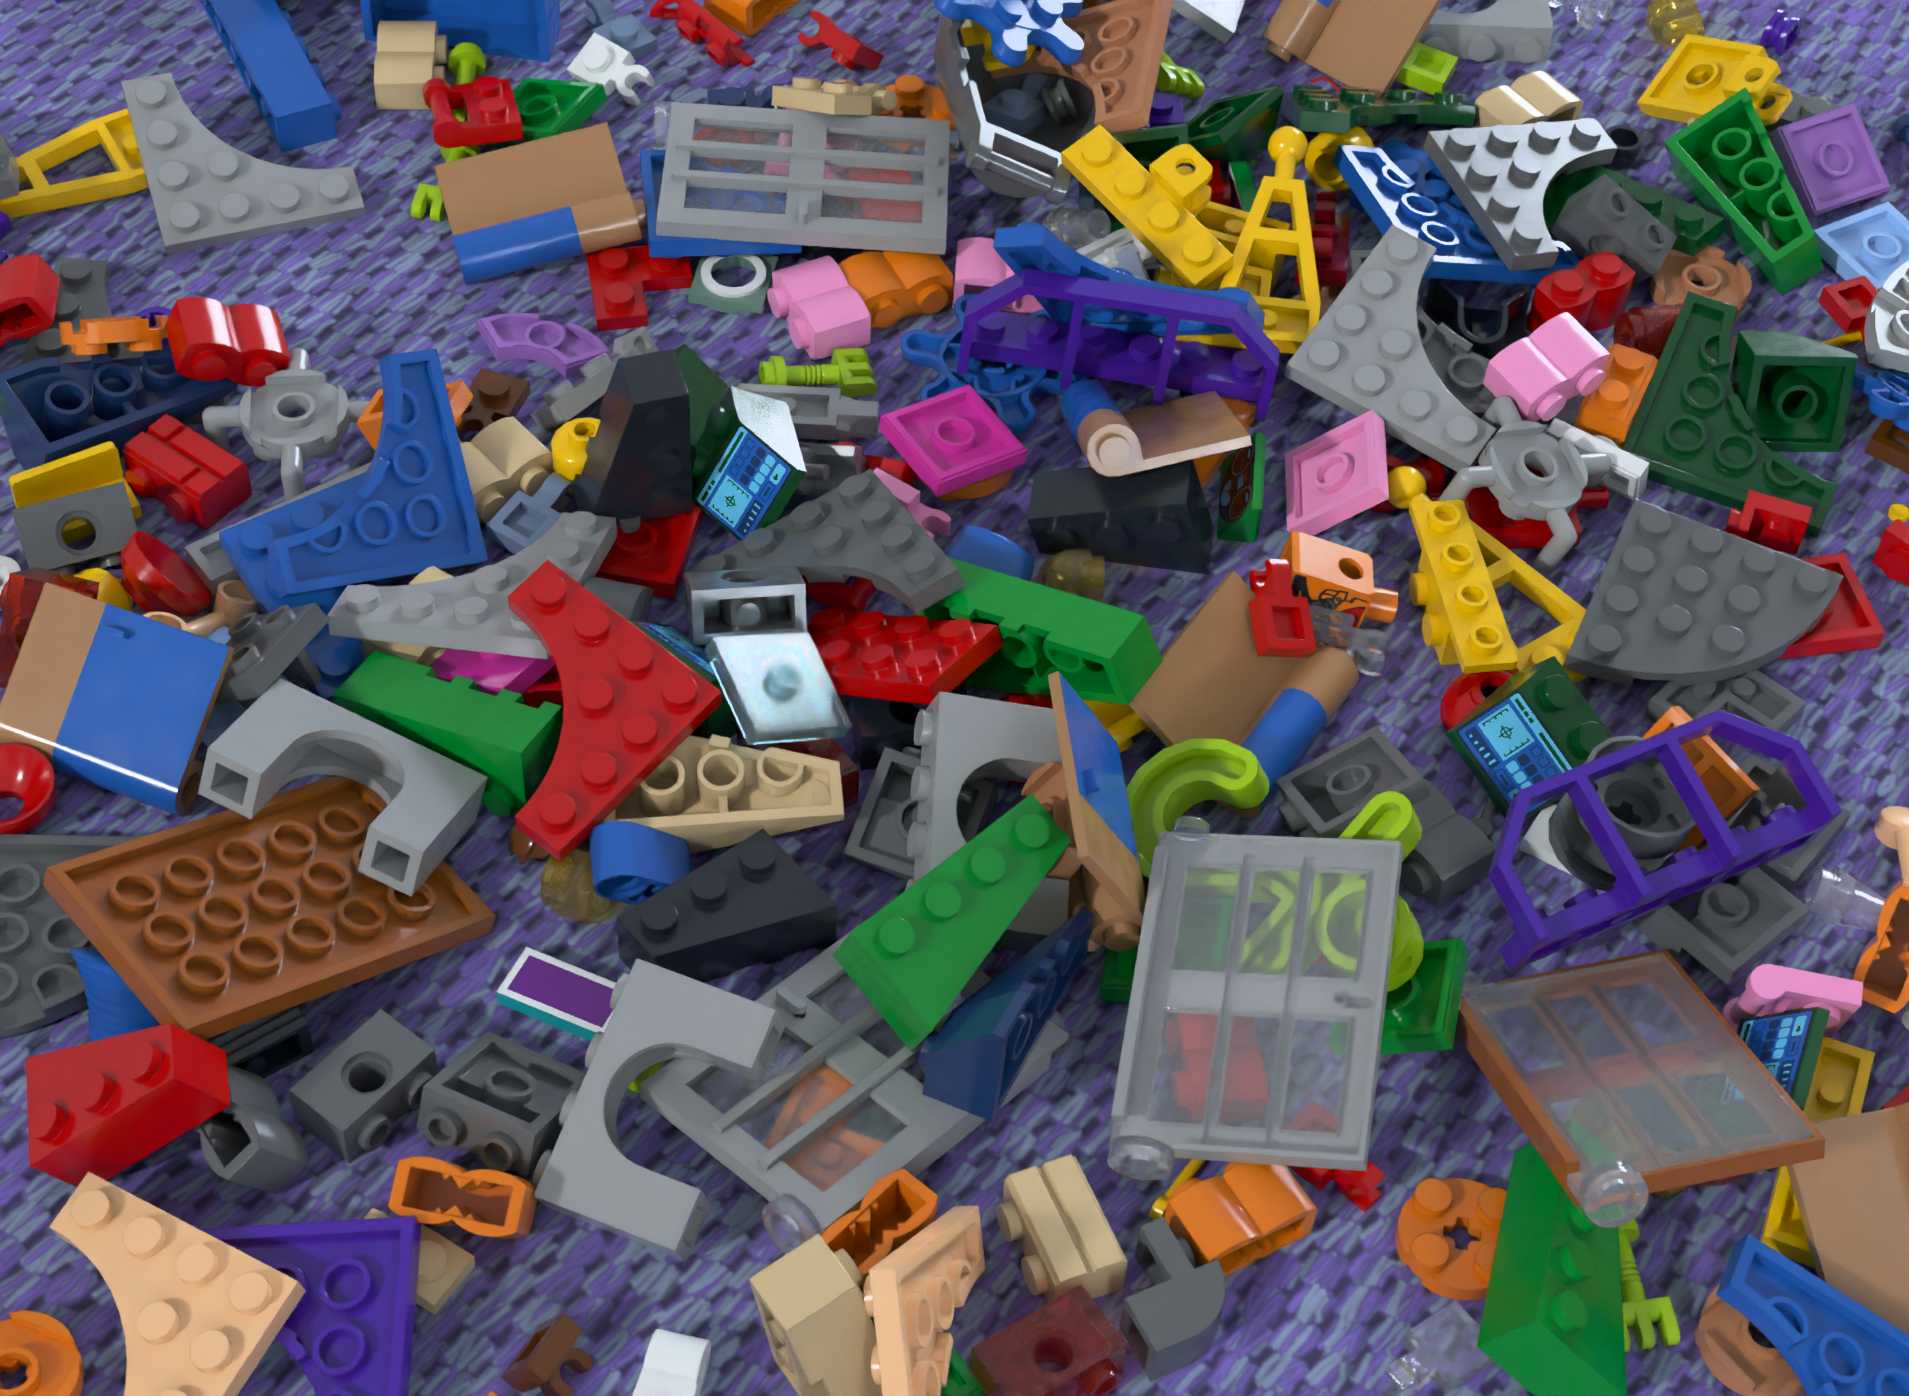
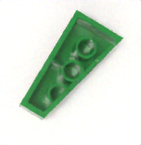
(1739, 176)
(1044, 630)
(455, 719)
(939, 930)
(1554, 1291)

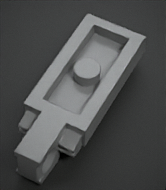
(568, 400)
(823, 411)

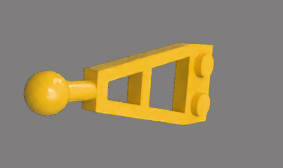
(119, 143)
(1285, 320)
(1409, 486)

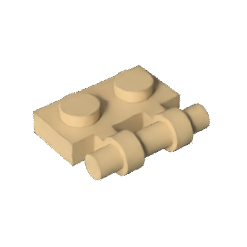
(835, 97)

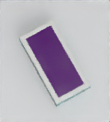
(558, 994)

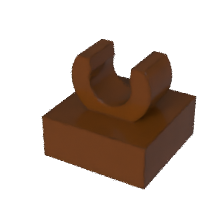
(544, 1354)

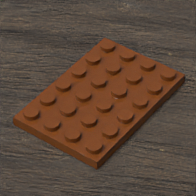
(258, 911)

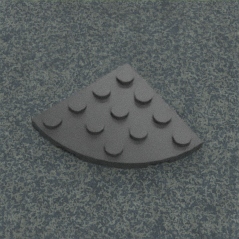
(1694, 604)
(36, 934)

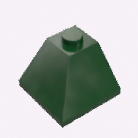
(1236, 127)
(1793, 389)

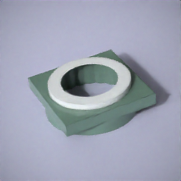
(733, 299)

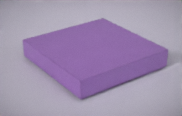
(1830, 161)

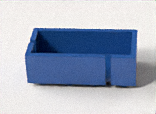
(497, 26)

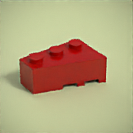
(120, 1099)

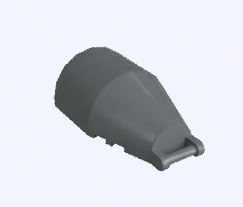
(996, 156)

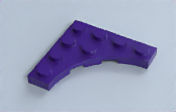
(358, 1301)

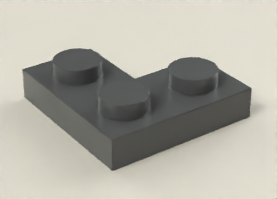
(1746, 695)

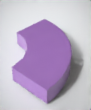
(549, 342)

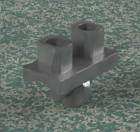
(828, 467)

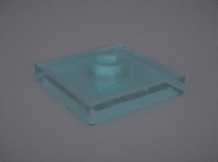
(778, 688)

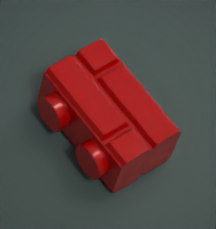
(186, 472)

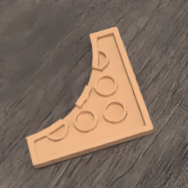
(915, 1300)
(186, 1301)

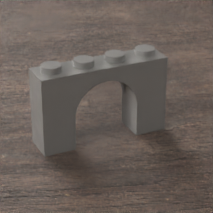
(1500, 33)
(301, 735)
(971, 741)
(653, 1020)

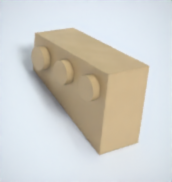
(818, 1321)

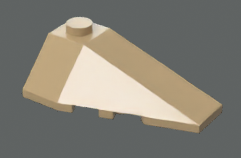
(727, 792)

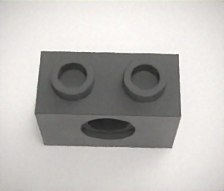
(1610, 220)
(103, 508)
(744, 602)
(375, 1056)

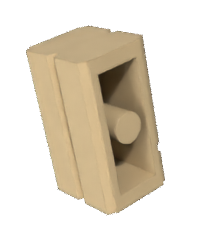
(1060, 1231)

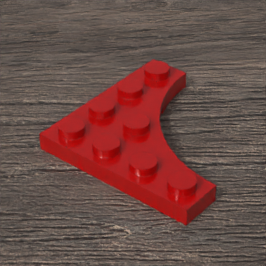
(621, 707)

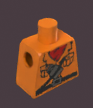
(1337, 579)

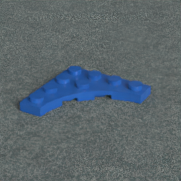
(1461, 246)
(1037, 248)
(409, 506)
(246, 549)
(1816, 1328)

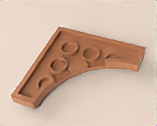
(1118, 59)

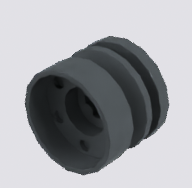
(1640, 805)

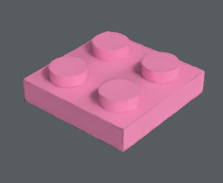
(1336, 475)

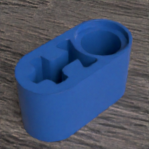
(635, 861)

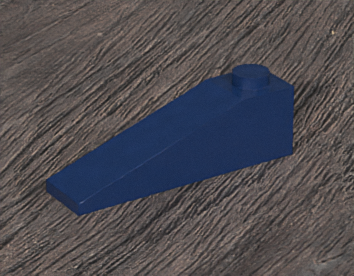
(73, 406)
(998, 1026)

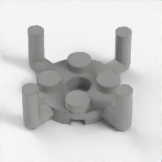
(286, 438)
(1520, 491)

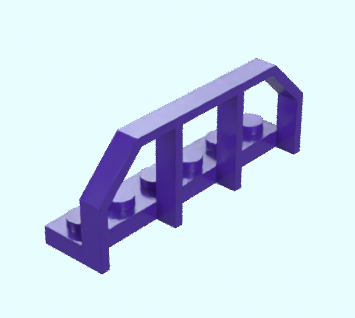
(1115, 353)
(1683, 872)

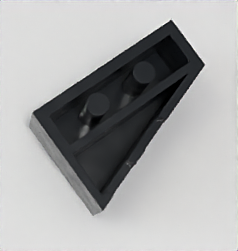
(642, 443)
(1129, 519)
(730, 914)

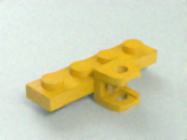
(1155, 204)
(1834, 1093)

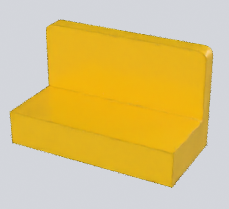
(71, 475)

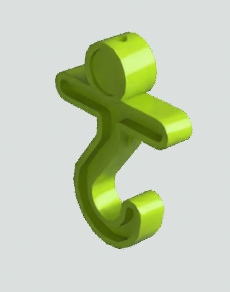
(1230, 773)

